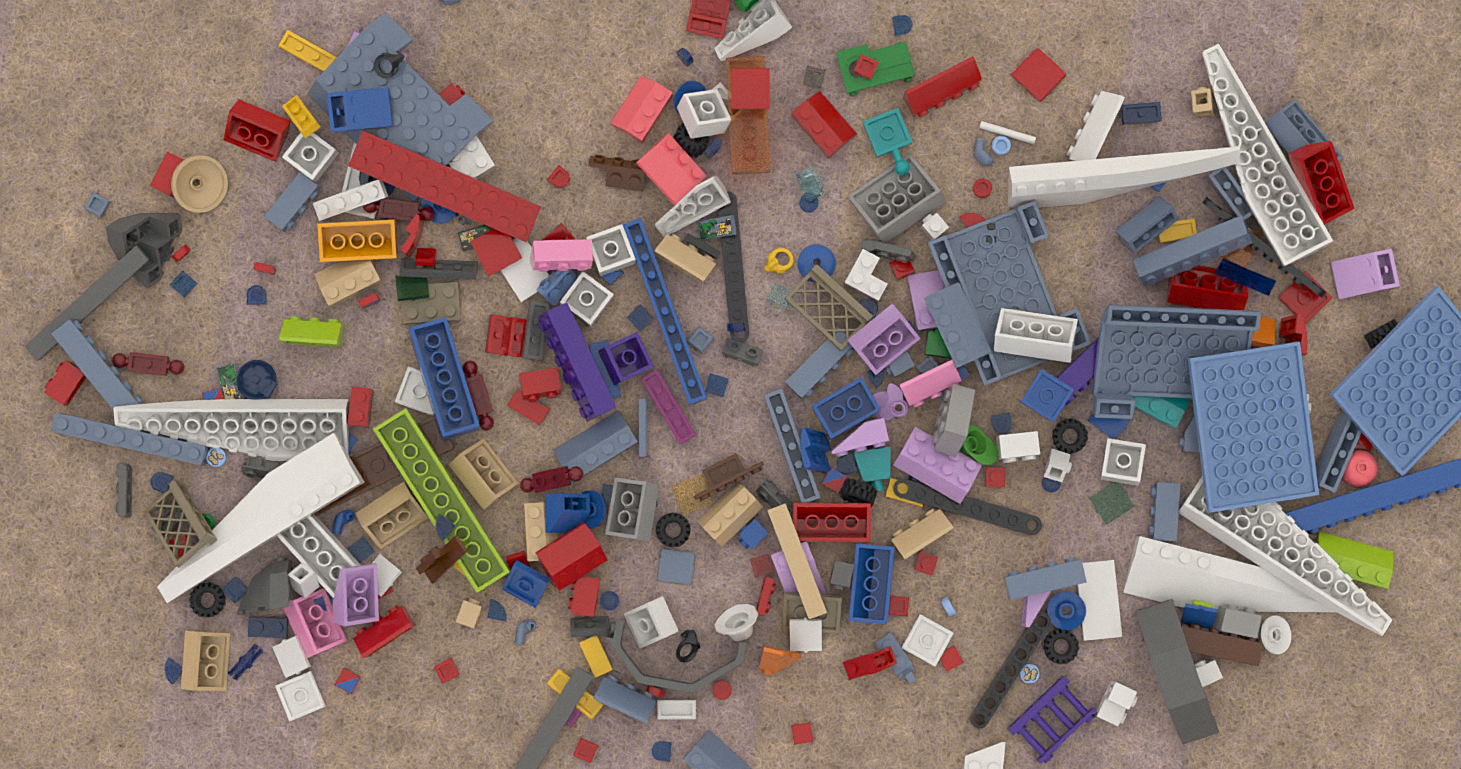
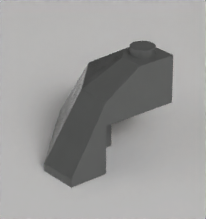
(150, 232)
(268, 588)

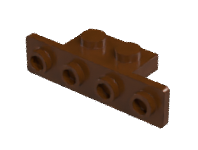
(620, 172)
(725, 472)
(441, 559)

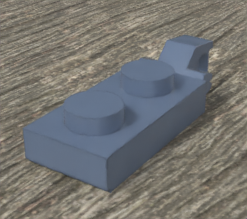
(904, 665)

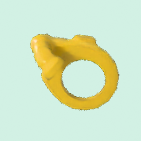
(773, 264)

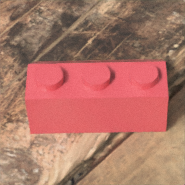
(642, 108)
(671, 169)

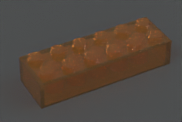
(747, 127)

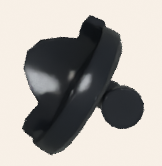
(394, 59)
(690, 638)

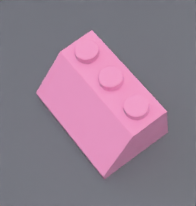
(561, 255)
(930, 383)
(314, 625)

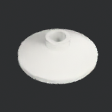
(1276, 634)

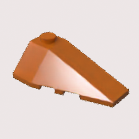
(776, 659)

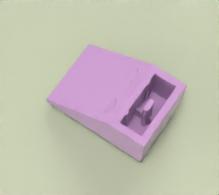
(1365, 274)
(867, 433)

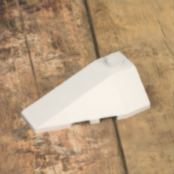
(760, 27)
(696, 204)

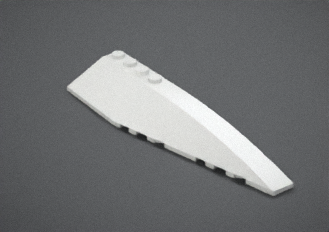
(1262, 169)
(1102, 178)
(255, 427)
(269, 509)
(1283, 549)
(1171, 571)

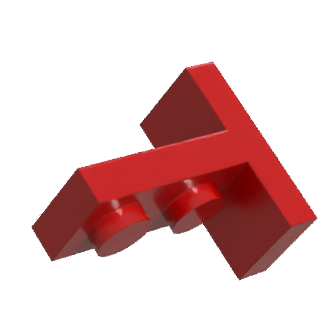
(870, 663)

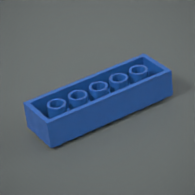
(443, 378)

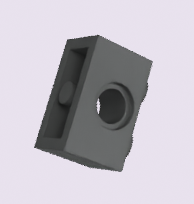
(841, 575)

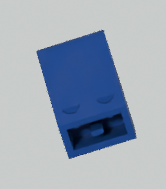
(359, 109)

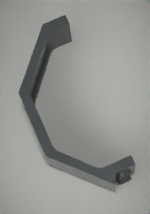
(616, 642)
(1176, 672)

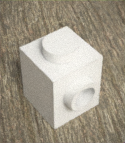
(934, 226)
(1057, 465)
(303, 580)
(1208, 672)

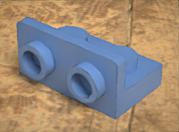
(556, 285)

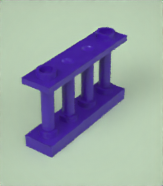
(1033, 714)

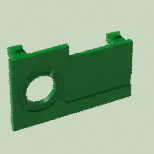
(892, 66)

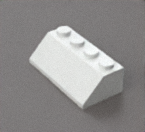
(1096, 126)
(1035, 335)

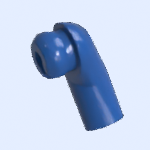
(341, 519)

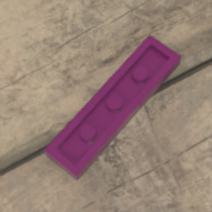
(668, 406)

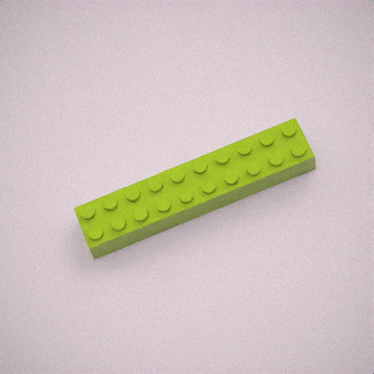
(440, 494)

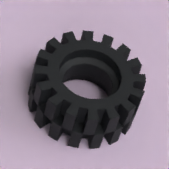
(690, 148)
(1377, 335)
(1078, 428)
(858, 492)
(661, 529)
(199, 591)
(1072, 646)

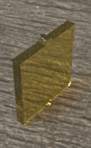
(687, 490)

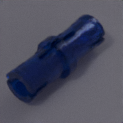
(245, 662)

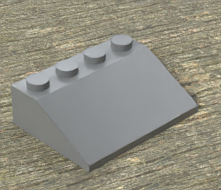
(896, 201)

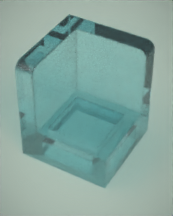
(810, 184)
(777, 296)

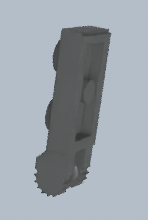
(888, 250)
(124, 490)

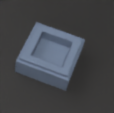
(97, 205)
(700, 339)

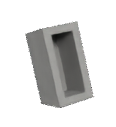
(1238, 621)

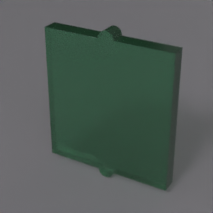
(411, 288)
(1111, 502)

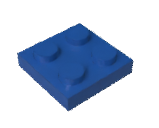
(1047, 395)
(526, 584)

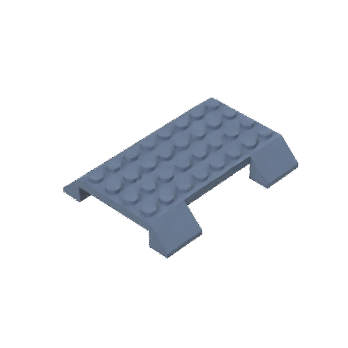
(419, 114)
(1000, 277)
(1148, 350)

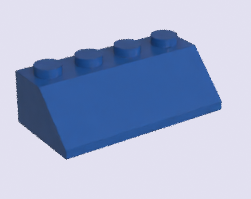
(871, 583)

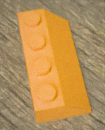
(357, 240)

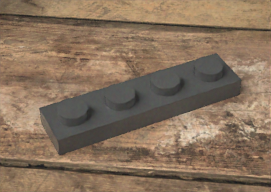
(443, 269)

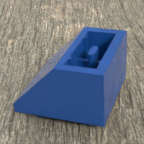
(566, 511)

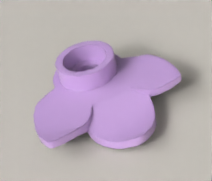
(888, 400)

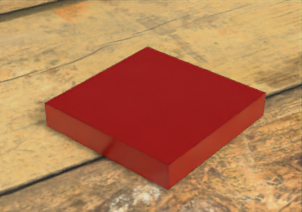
(1303, 300)

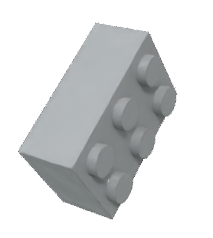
(953, 420)
(632, 509)

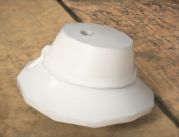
(737, 622)

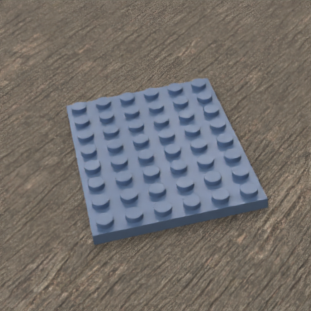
(1408, 384)
(1253, 426)

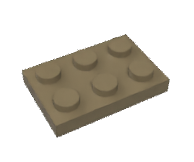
(442, 303)
(794, 609)

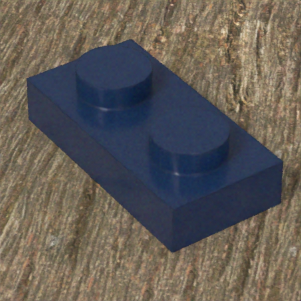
(1141, 113)
(268, 627)

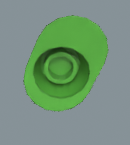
(979, 446)

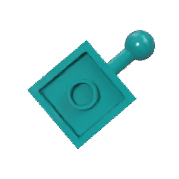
(888, 135)

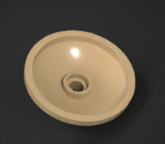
(210, 187)

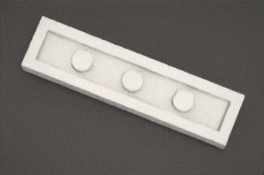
(350, 199)

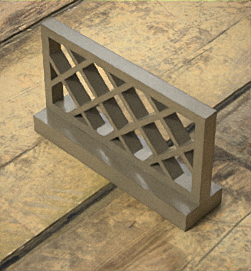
(837, 293)
(193, 516)

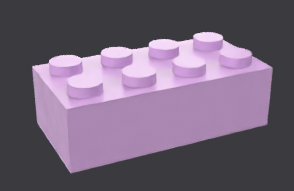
(938, 470)

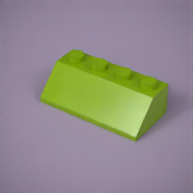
(1359, 560)

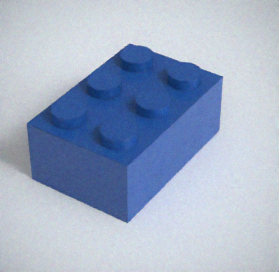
(845, 408)

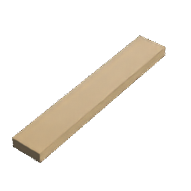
(797, 561)

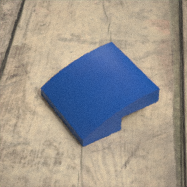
(813, 450)

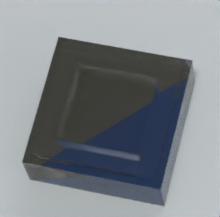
(814, 77)

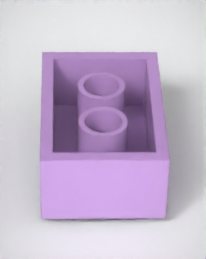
(884, 339)

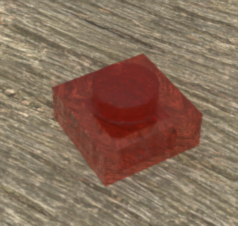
(761, 565)

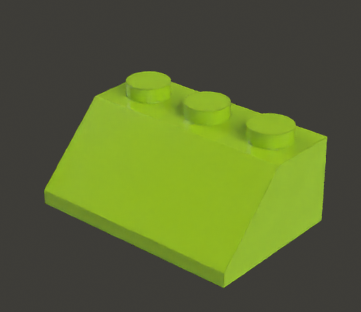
(312, 332)

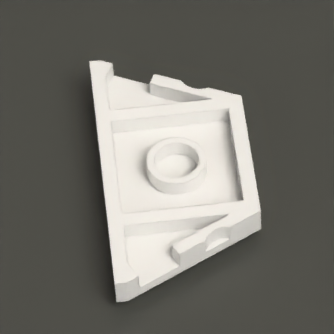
(986, 758)

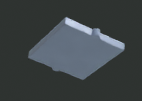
(676, 566)

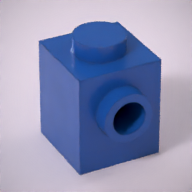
(752, 534)

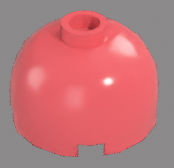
(1360, 469)

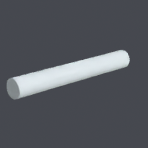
(1007, 132)

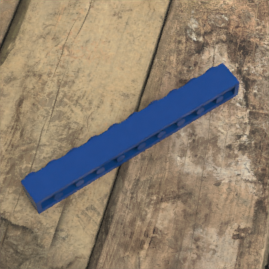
(665, 311)
(1378, 496)

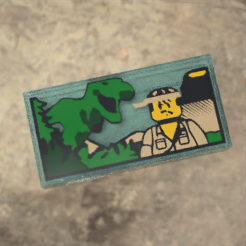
(227, 377)

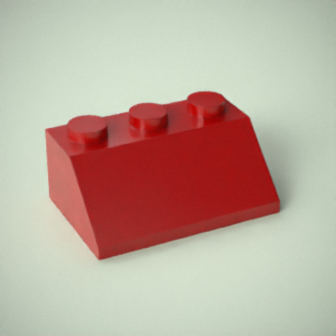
(823, 124)
(256, 130)
(571, 556)
(383, 631)

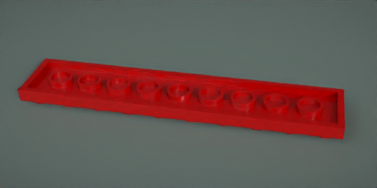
(444, 186)

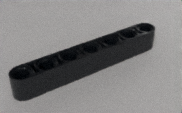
(1002, 676)

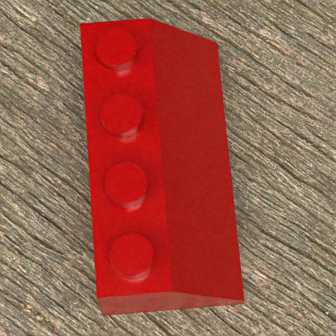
(943, 87)
(1322, 179)
(1206, 290)
(832, 521)

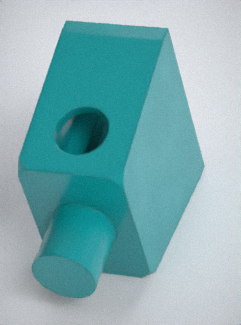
(874, 466)

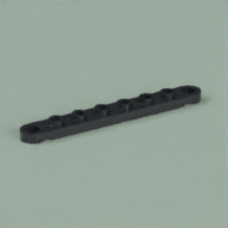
(1269, 253)
(734, 272)
(968, 507)

